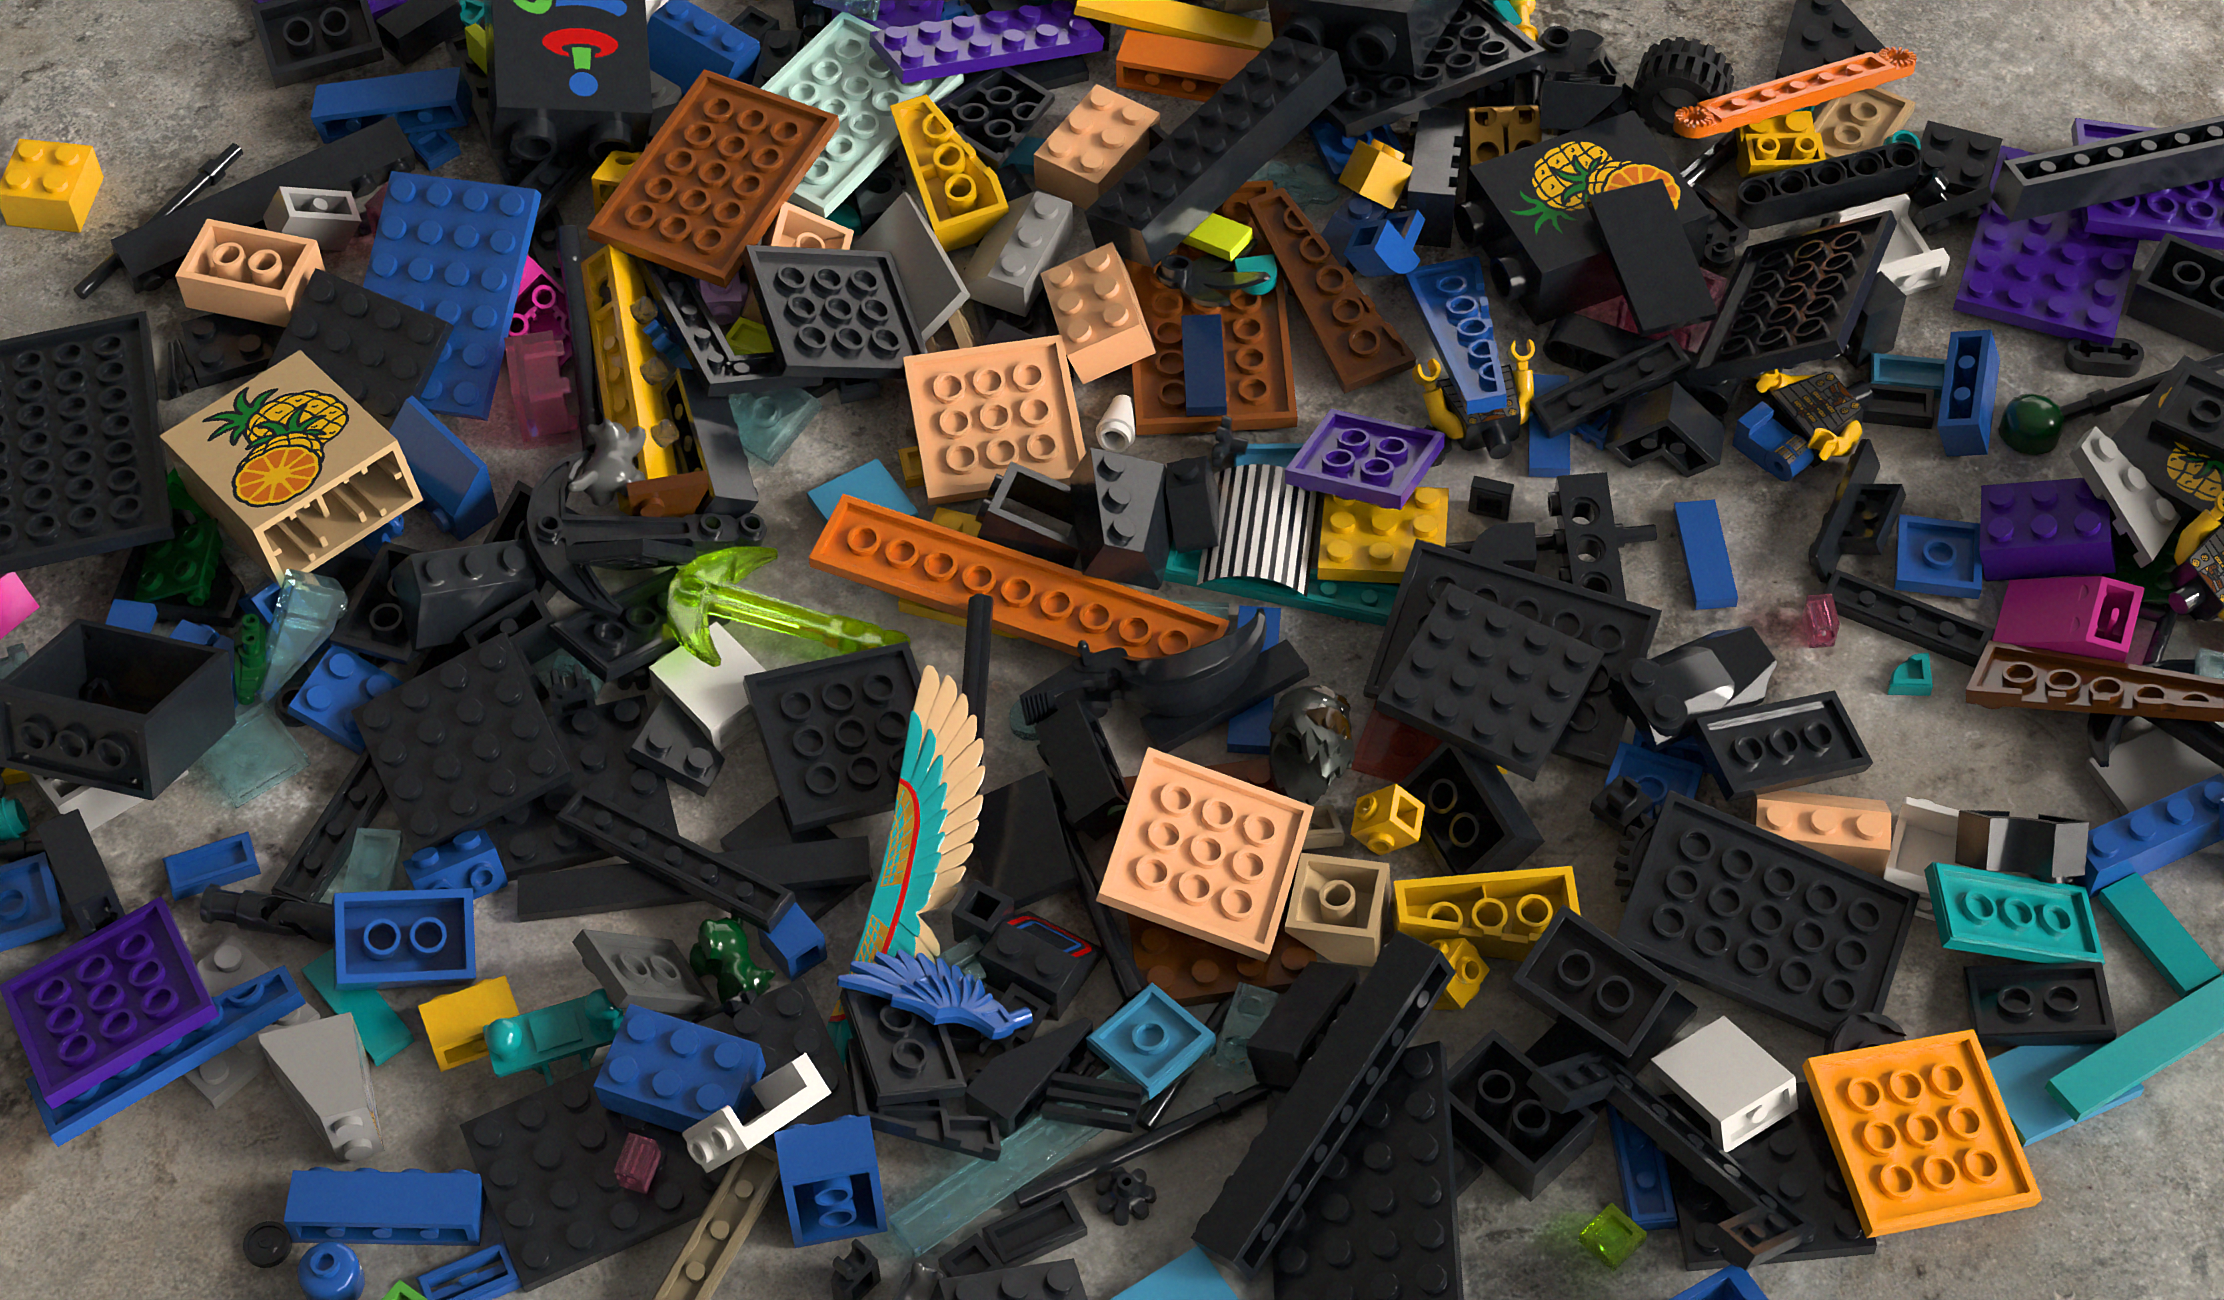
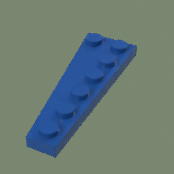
(1458, 321)
(242, 1013)

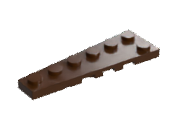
(1341, 318)
(2077, 683)

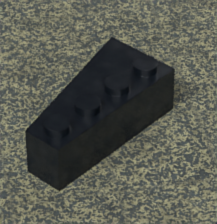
(1434, 172)

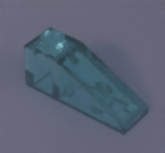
(299, 625)

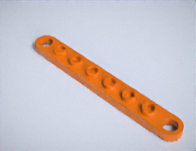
(1793, 92)

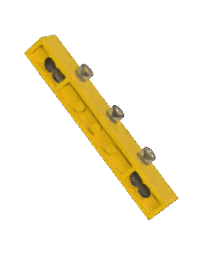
(627, 360)

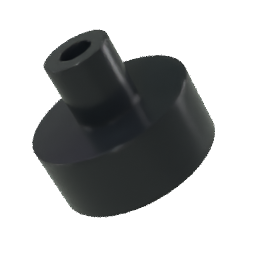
(1930, 188)

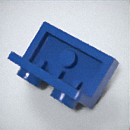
(461, 864)

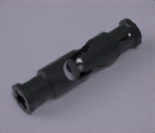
(253, 908)

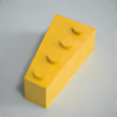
(1493, 911)

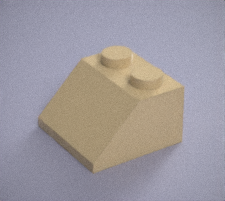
(1340, 907)

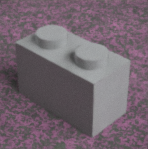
(315, 215)

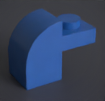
(1386, 245)

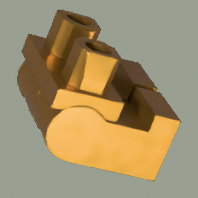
(1498, 128)

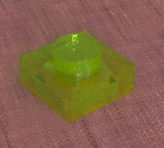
(1612, 1236)

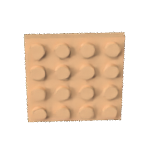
(992, 408)
(1206, 854)

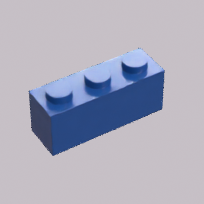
(1968, 393)

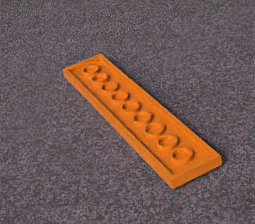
(1029, 593)

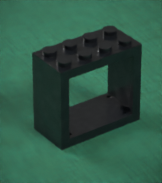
(61, 734)

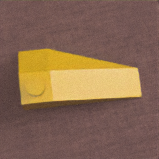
(954, 185)

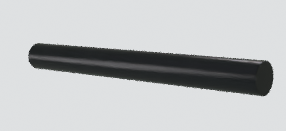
(1163, 1100)

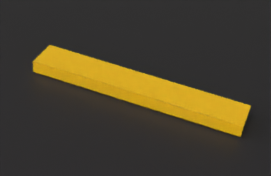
(1180, 21)

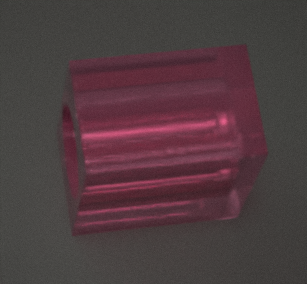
(1820, 621)
(637, 1163)

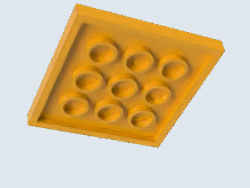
(1920, 1133)

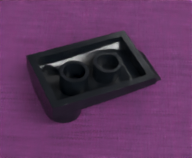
(1693, 681)

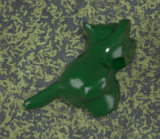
(725, 954)

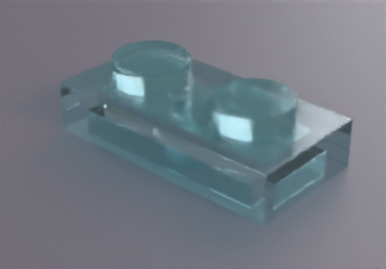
(373, 860)

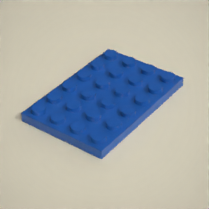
(462, 258)

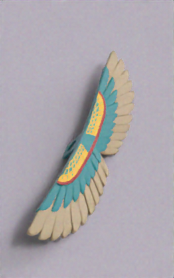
(927, 833)

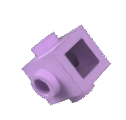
(722, 302)

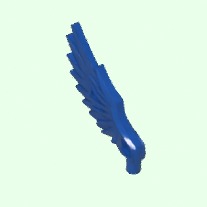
(934, 993)

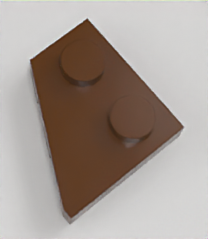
(668, 495)

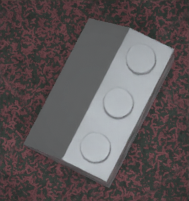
(1017, 250)

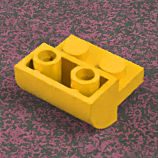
(1778, 144)

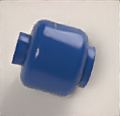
(330, 1273)

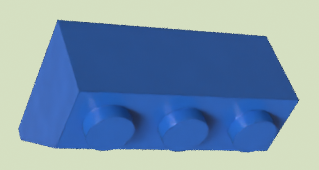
(689, 39)
(446, 472)

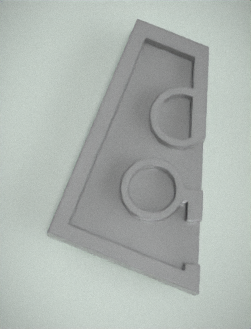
(2134, 501)

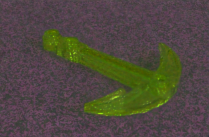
(702, 590)

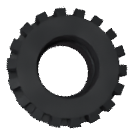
(1678, 77)

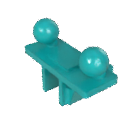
(552, 1035)

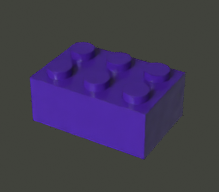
(2045, 530)

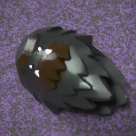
(1310, 742)

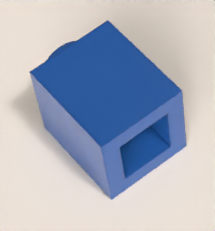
(794, 944)

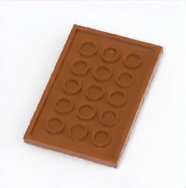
(713, 178)

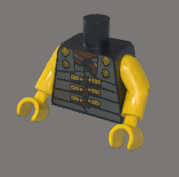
(1818, 410)
(1480, 430)
(2200, 566)

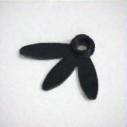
(1201, 276)

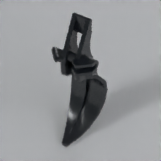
(1166, 685)

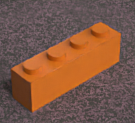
(1177, 65)

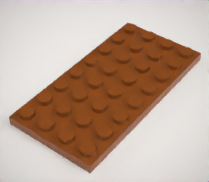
(1254, 345)

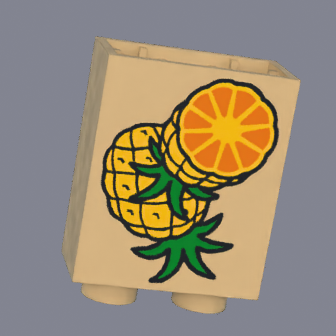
(292, 467)

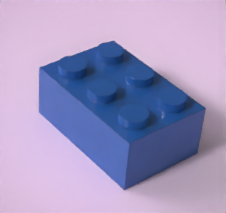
(403, 939)
(676, 1070)
(831, 1180)

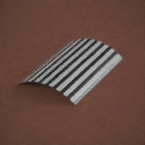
(1262, 528)

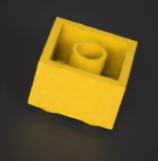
(49, 185)

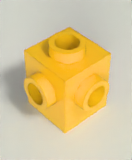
(1387, 819)
(1469, 973)

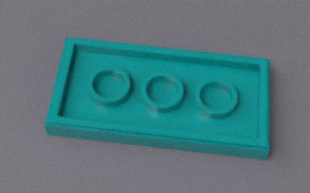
(2012, 916)

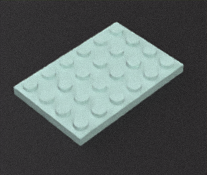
(851, 81)

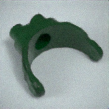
(249, 658)

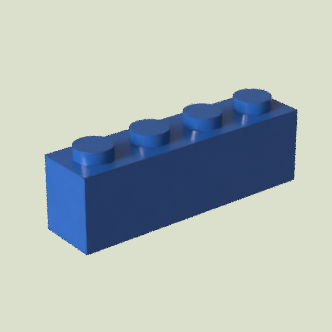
(415, 100)
(2153, 835)
(385, 1207)

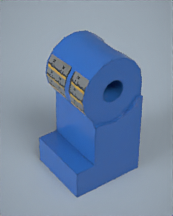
(1771, 444)

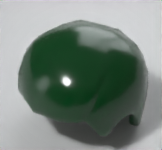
(2031, 424)

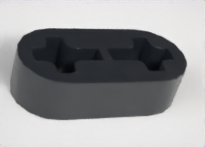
(2103, 358)

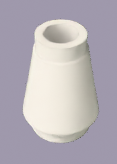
(1117, 425)

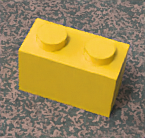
(1376, 172)
(458, 1019)

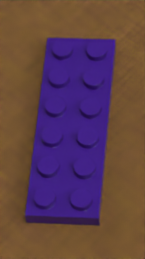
(985, 41)

